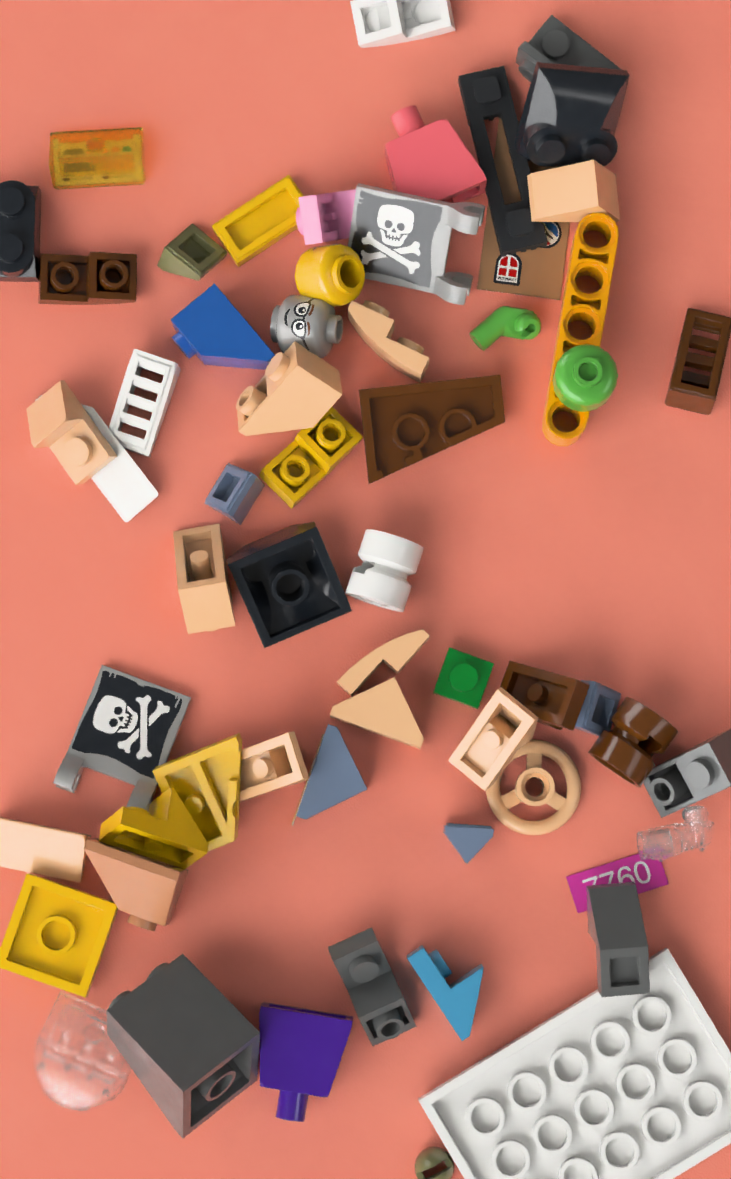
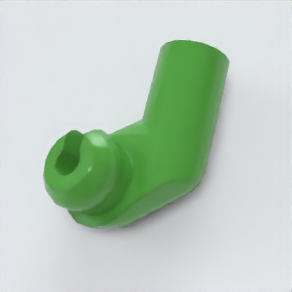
(506, 322)

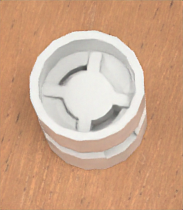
(384, 570)

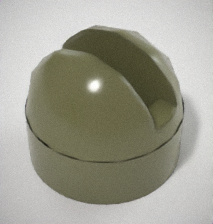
(431, 1157)

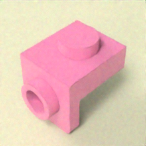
(325, 216)

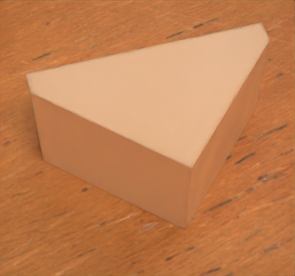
(573, 192)
(381, 712)

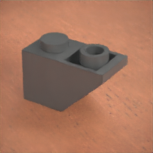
(691, 775)

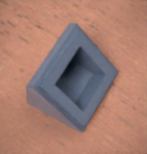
(234, 493)
(597, 708)
(467, 838)

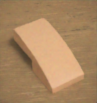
(393, 653)

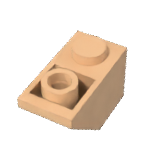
(290, 395)

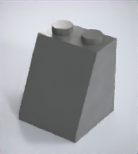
(184, 1043)

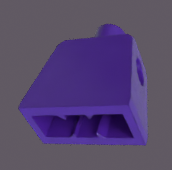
(300, 1054)

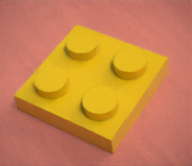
(57, 935)

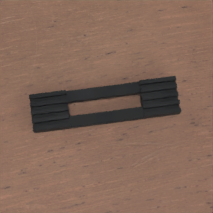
(486, 97)

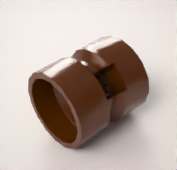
(633, 741)

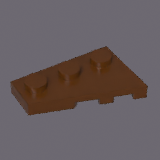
(424, 418)

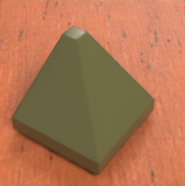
(191, 254)

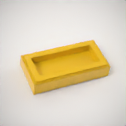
(260, 221)

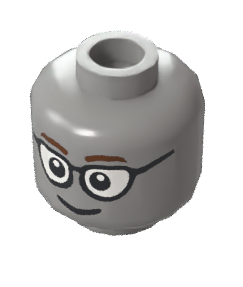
(307, 322)

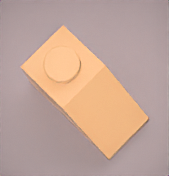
(203, 579)

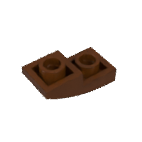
(87, 279)

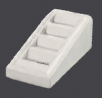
(132, 379)

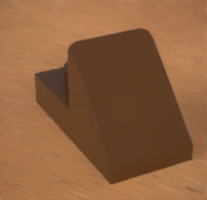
(546, 694)

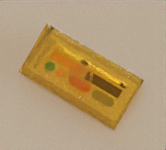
(97, 158)

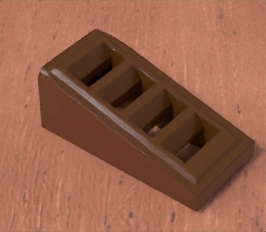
(693, 390)

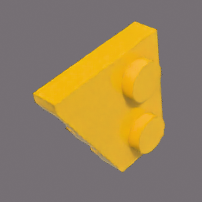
(208, 787)

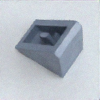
(332, 776)

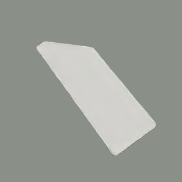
(121, 479)

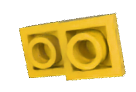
(310, 457)

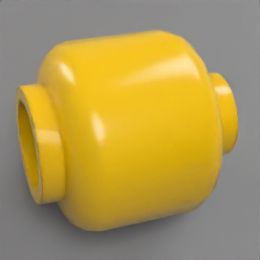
(330, 274)

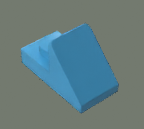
(455, 1000)

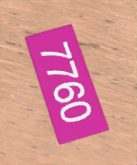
(644, 873)

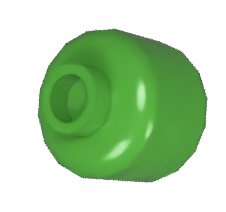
(585, 377)

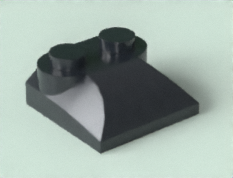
(571, 115)
(19, 232)
(288, 583)

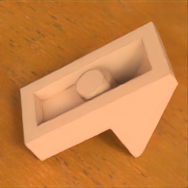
(66, 428)
(494, 739)
(271, 766)

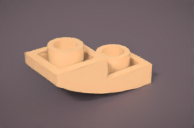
(376, 329)

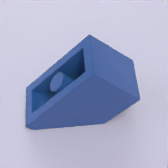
(219, 333)

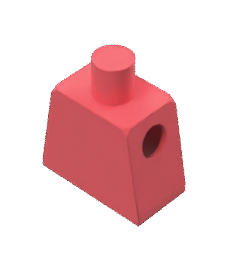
(431, 160)

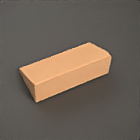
(42, 849)

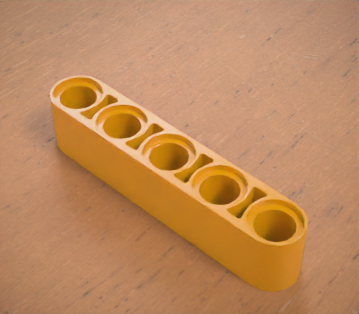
(581, 307)

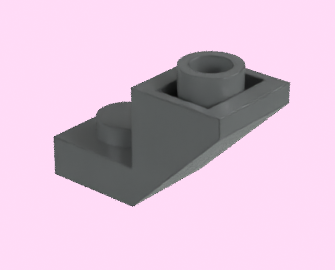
(619, 938)
(372, 987)

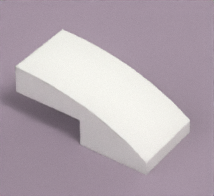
(400, 20)

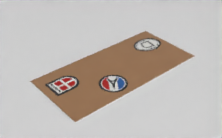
(525, 273)

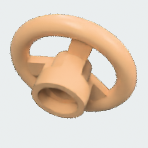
(565, 806)

